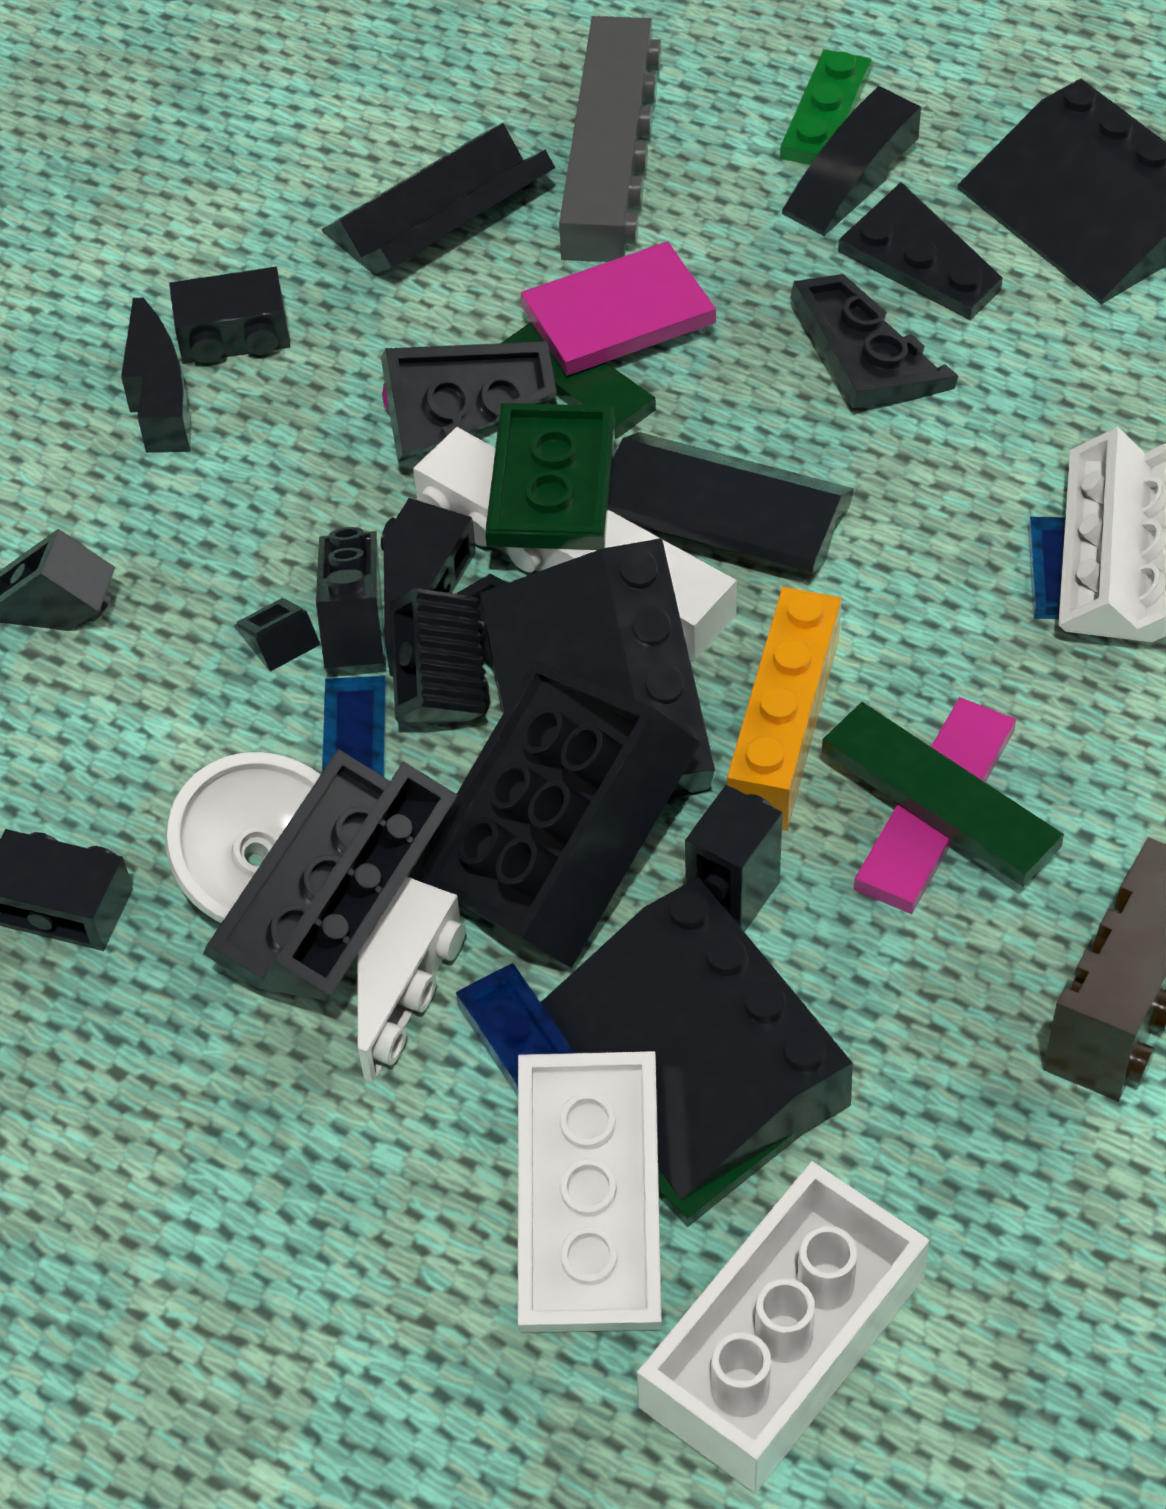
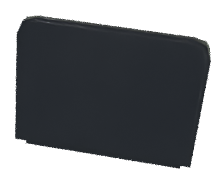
(278, 633)

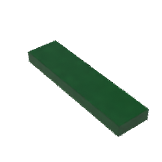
(943, 793)

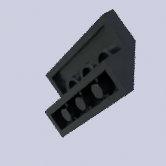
(436, 200)
(726, 501)
(329, 878)

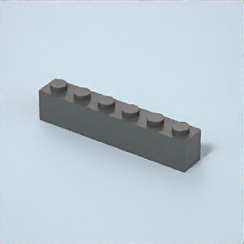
(607, 140)

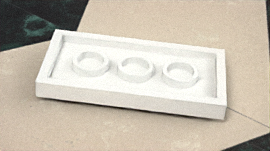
(588, 1193)

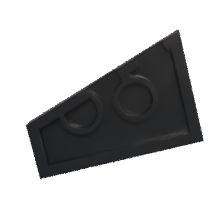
(921, 253)
(862, 348)
(460, 387)

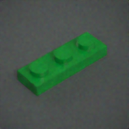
(825, 104)

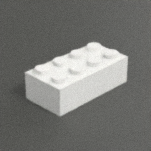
(782, 1325)

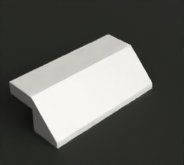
(1115, 540)

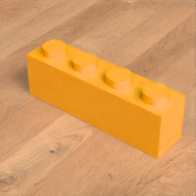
(786, 698)

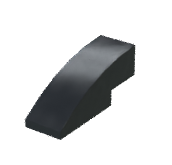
(854, 160)
(155, 382)

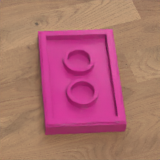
(618, 308)

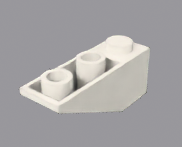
(400, 968)

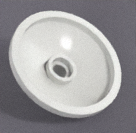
(225, 813)

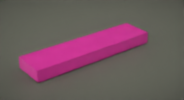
(909, 847)

